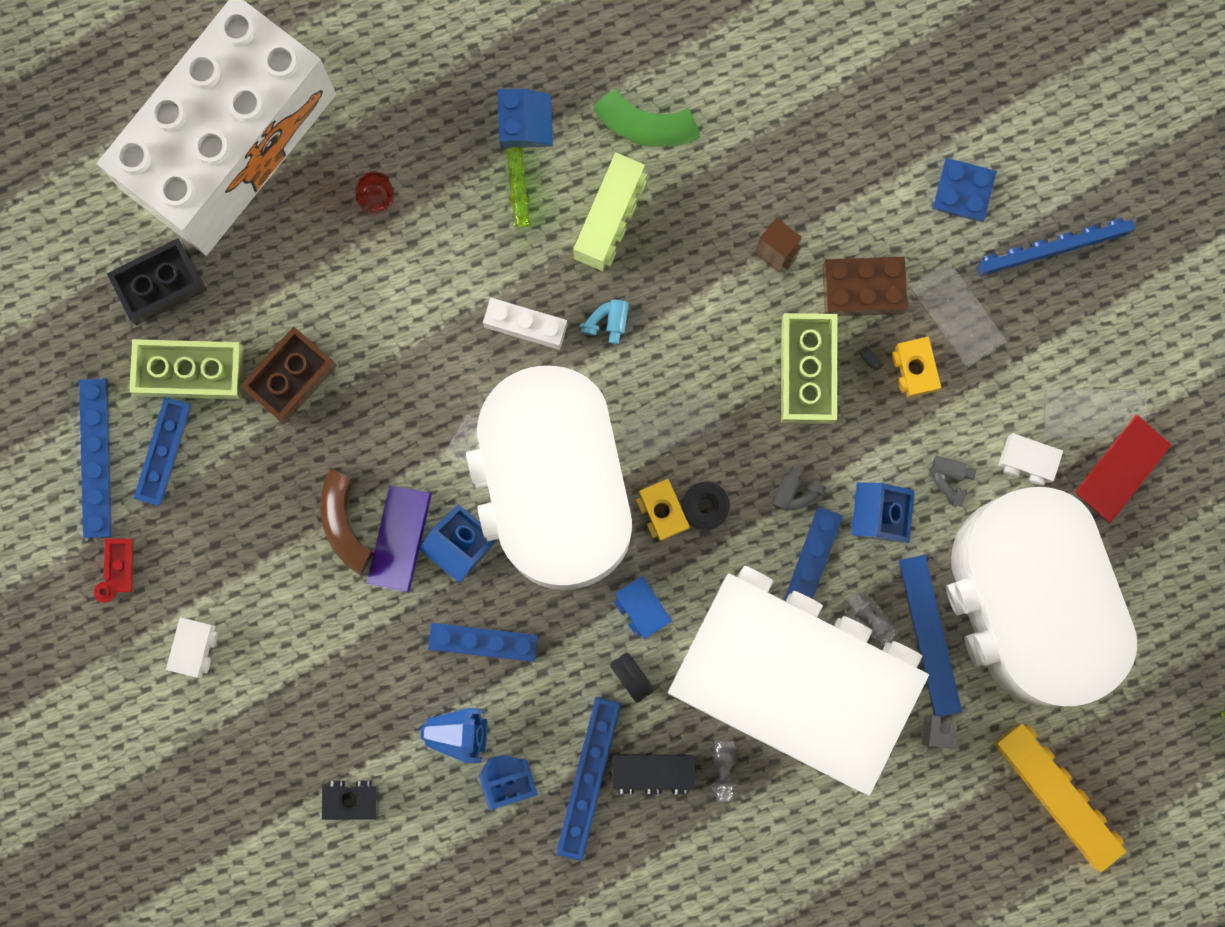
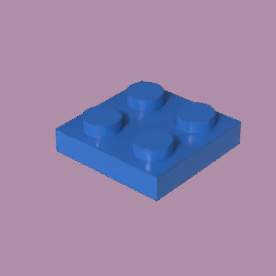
(964, 190)

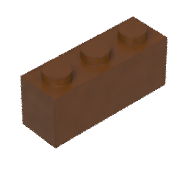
(779, 246)

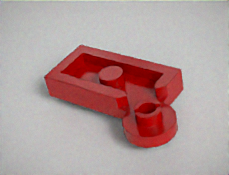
(117, 569)

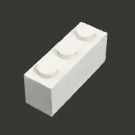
(525, 323)

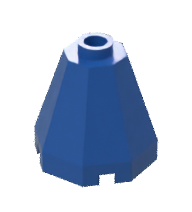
(457, 734)

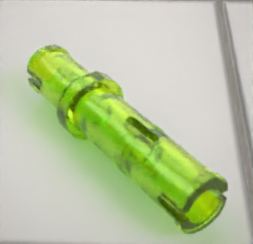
(519, 198)

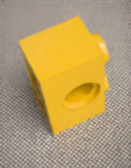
(921, 353)
(662, 494)

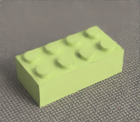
(609, 211)
(809, 368)
(186, 369)

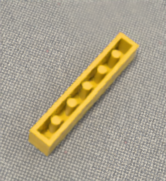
(1060, 797)

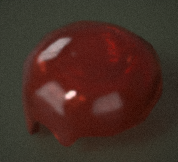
(374, 192)

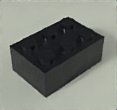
(157, 281)
(653, 773)

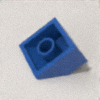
(524, 118)
(883, 512)
(457, 543)
(642, 608)

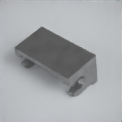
(937, 734)

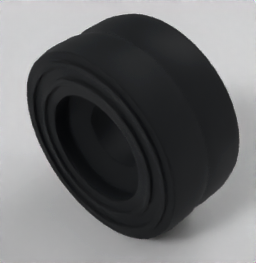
(716, 495)
(632, 677)

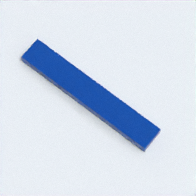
(930, 635)
(588, 779)

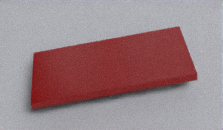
(1123, 468)

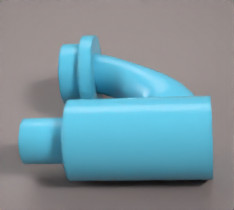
(616, 324)

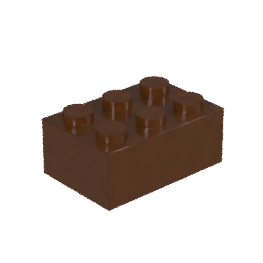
(865, 286)
(288, 375)

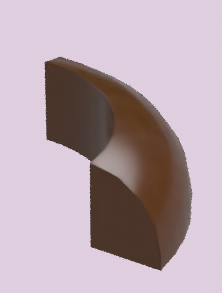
(336, 523)

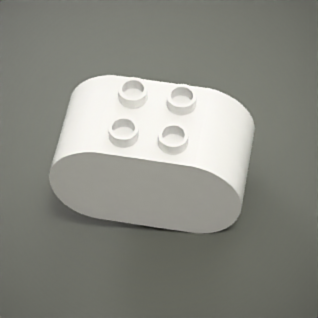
(552, 478)
(1041, 599)

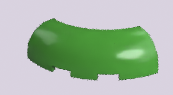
(646, 127)

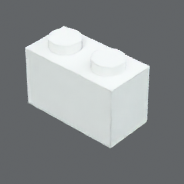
(1030, 459)
(191, 648)

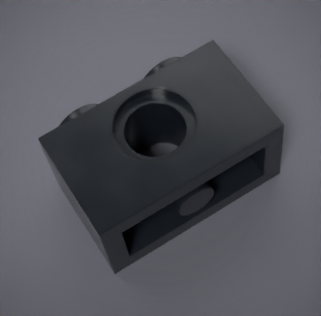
(367, 801)

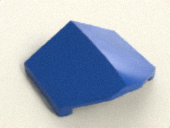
(506, 781)

